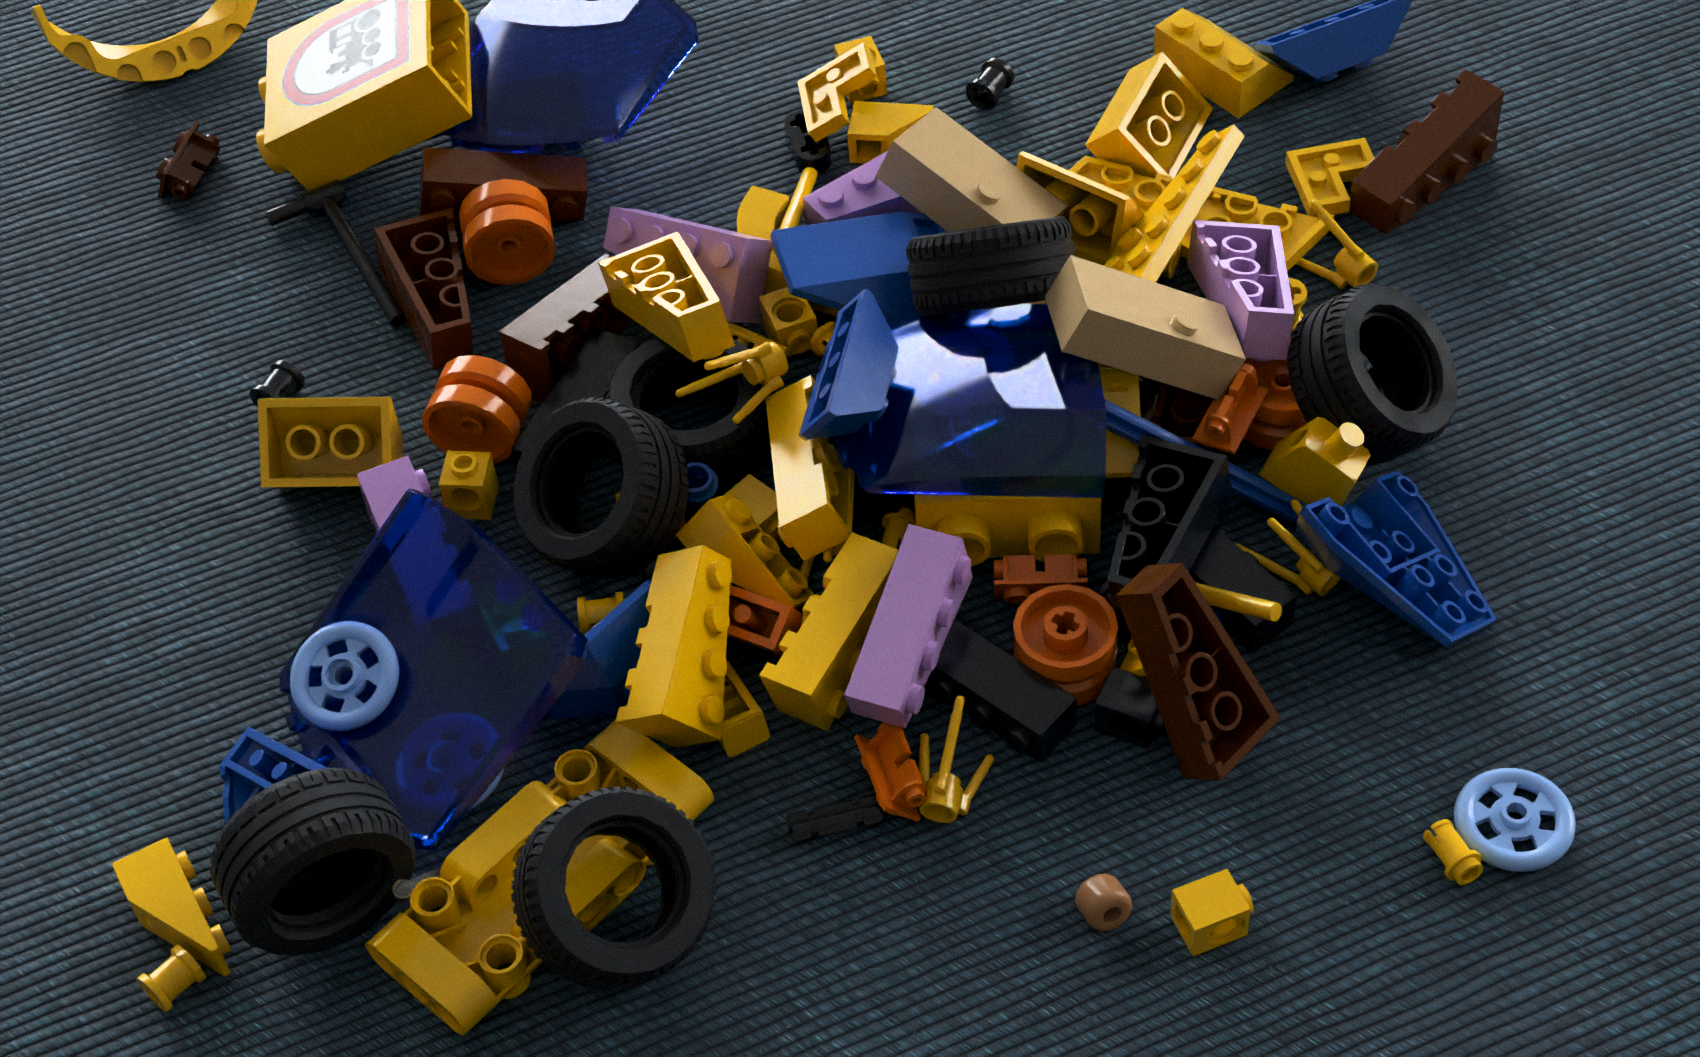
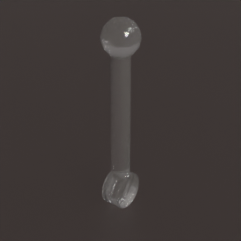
(403, 887)

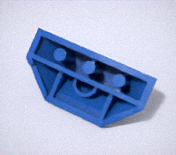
(1337, 40)
(853, 372)
(611, 652)
(255, 765)

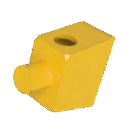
(1318, 461)

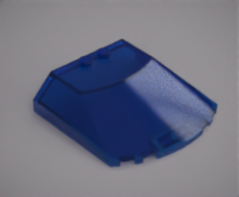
(568, 70)
(984, 411)
(474, 656)

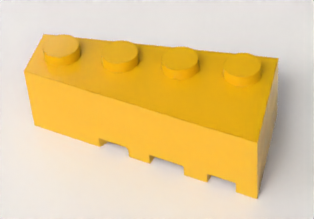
(669, 297)
(809, 482)
(683, 651)
(824, 652)

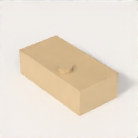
(961, 178)
(1144, 328)

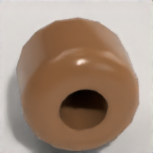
(1103, 902)

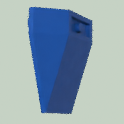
(843, 257)
(1397, 556)

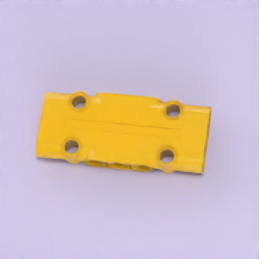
(454, 953)

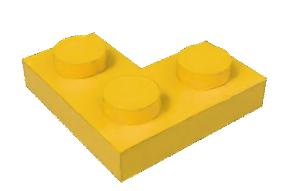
(825, 89)
(1323, 169)

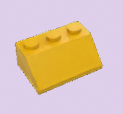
(1218, 62)
(1151, 120)
(1094, 211)
(325, 439)

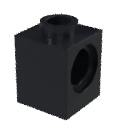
(1128, 709)

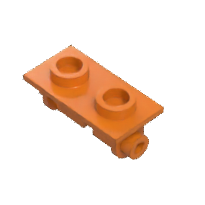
(1233, 413)
(1022, 579)
(896, 786)

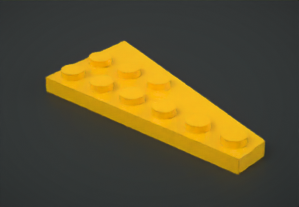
(1297, 230)
(1153, 240)

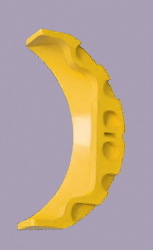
(156, 60)

